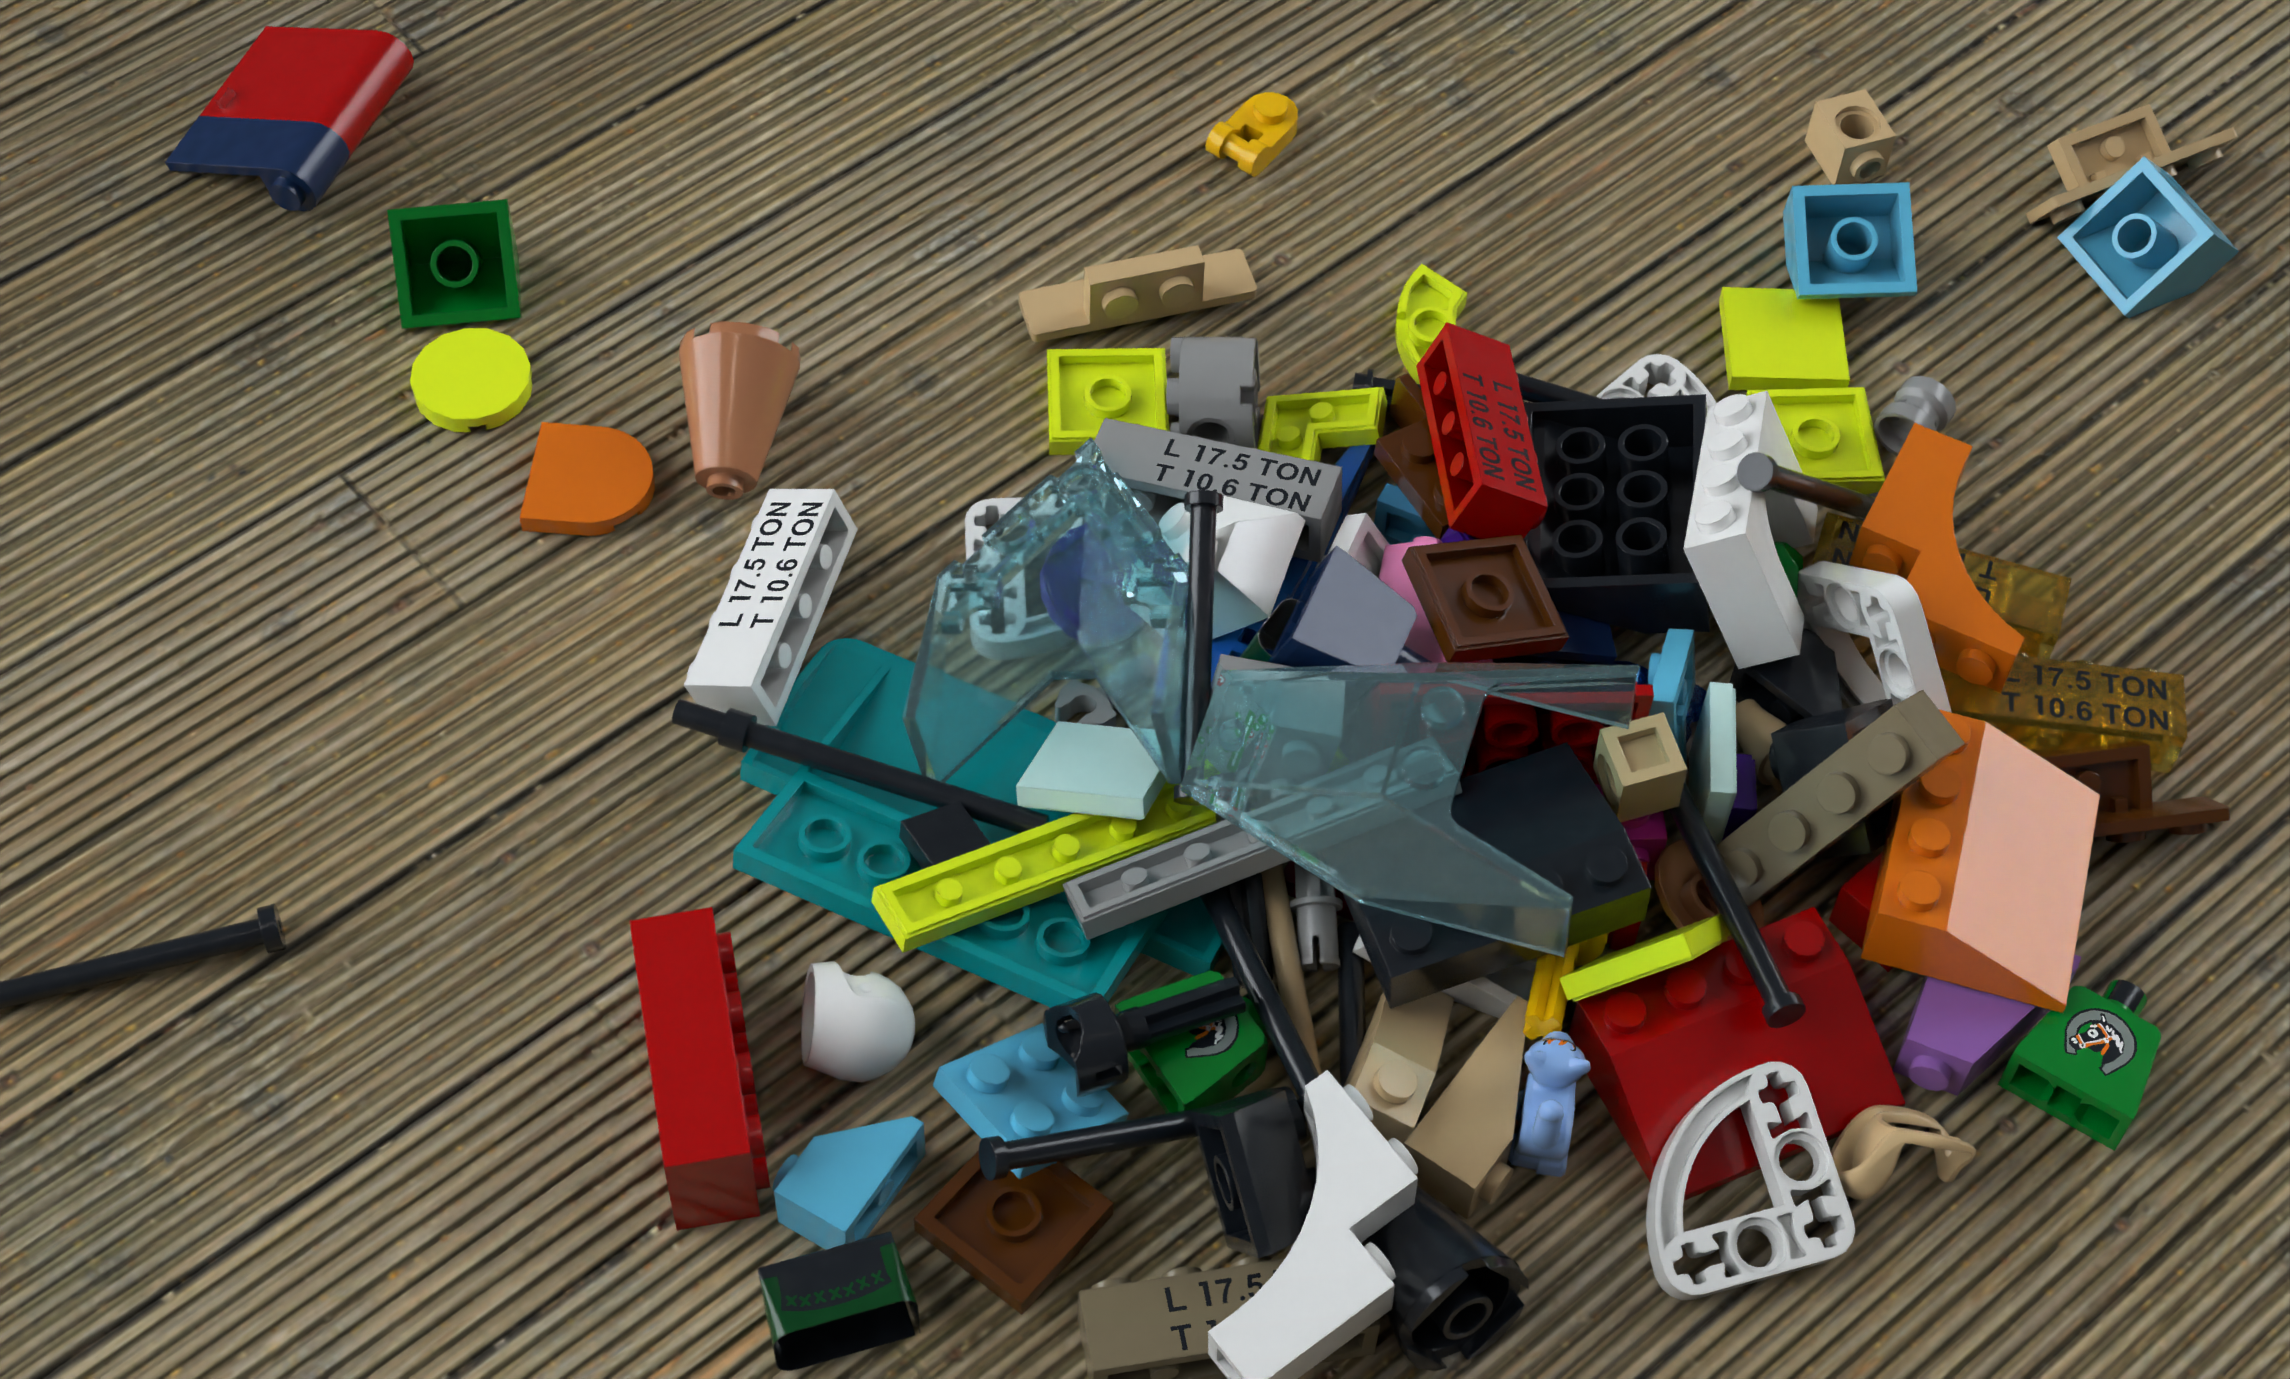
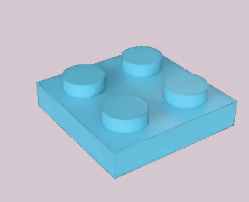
(1022, 1092)

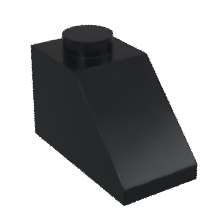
(1793, 685)

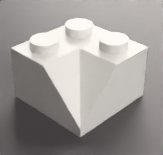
(1250, 557)

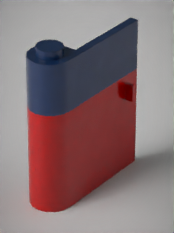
(296, 109)

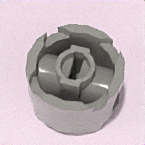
(1215, 388)

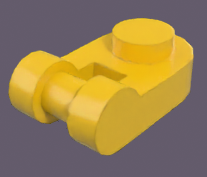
(1255, 132)

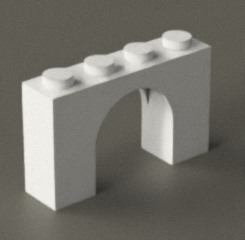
(1736, 529)

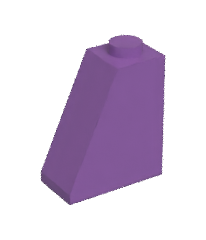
(1961, 1033)

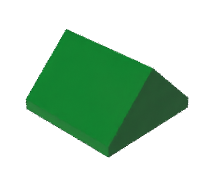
(455, 263)

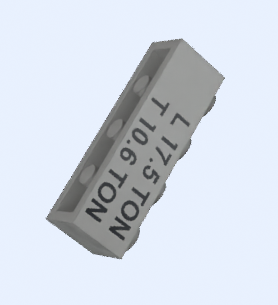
(1168, 464)

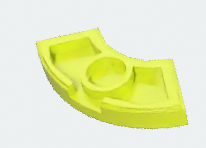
(1422, 312)

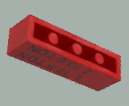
(1480, 435)

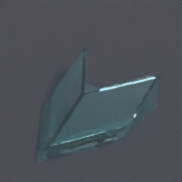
(1056, 593)

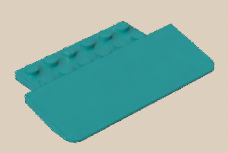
(842, 838)

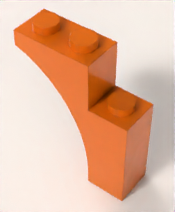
(1914, 537)

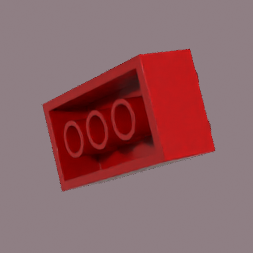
(700, 1068)

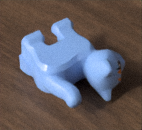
(1548, 1105)

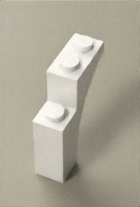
(1329, 1280)

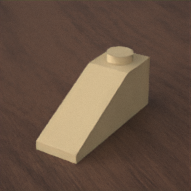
(1400, 1061)
(1471, 1126)

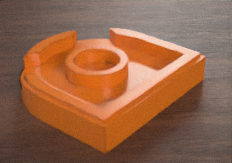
(585, 480)

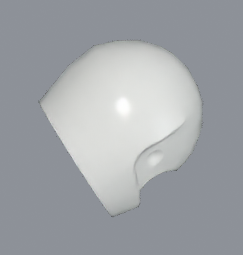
(854, 1023)

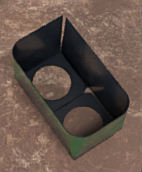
(837, 1302)

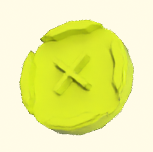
(471, 379)

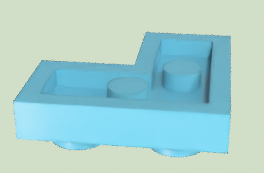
(1674, 681)

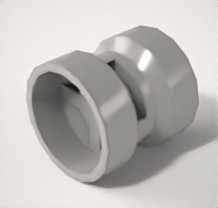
(1919, 402)

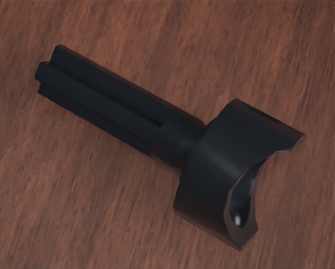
(1099, 1041)

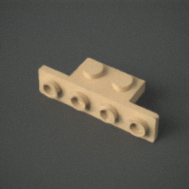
(2104, 152)
(1137, 292)

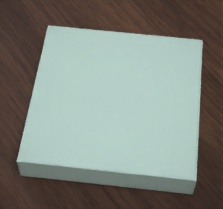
(1714, 758)
(1091, 773)

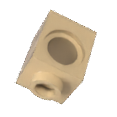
(1850, 138)
(1640, 767)

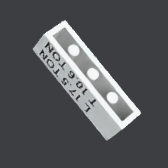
(772, 604)

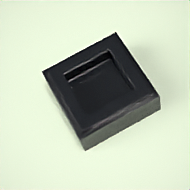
(941, 834)

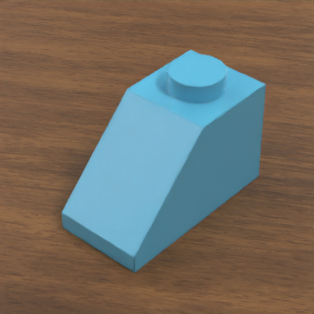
(847, 1180)

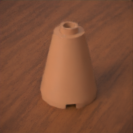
(734, 401)

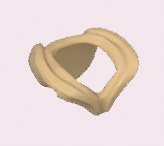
(1871, 1148)

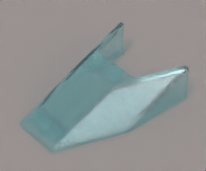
(1361, 777)

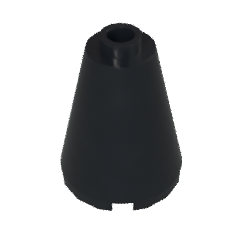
(1449, 1284)

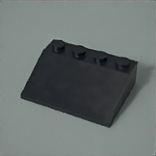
(1619, 509)
(1550, 821)

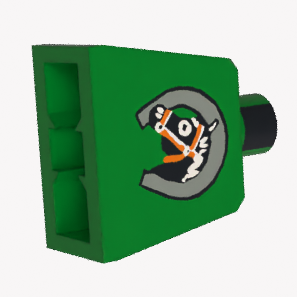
(2088, 1061)
(1203, 1063)

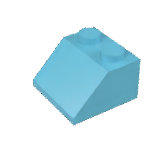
(1850, 241)
(2147, 241)

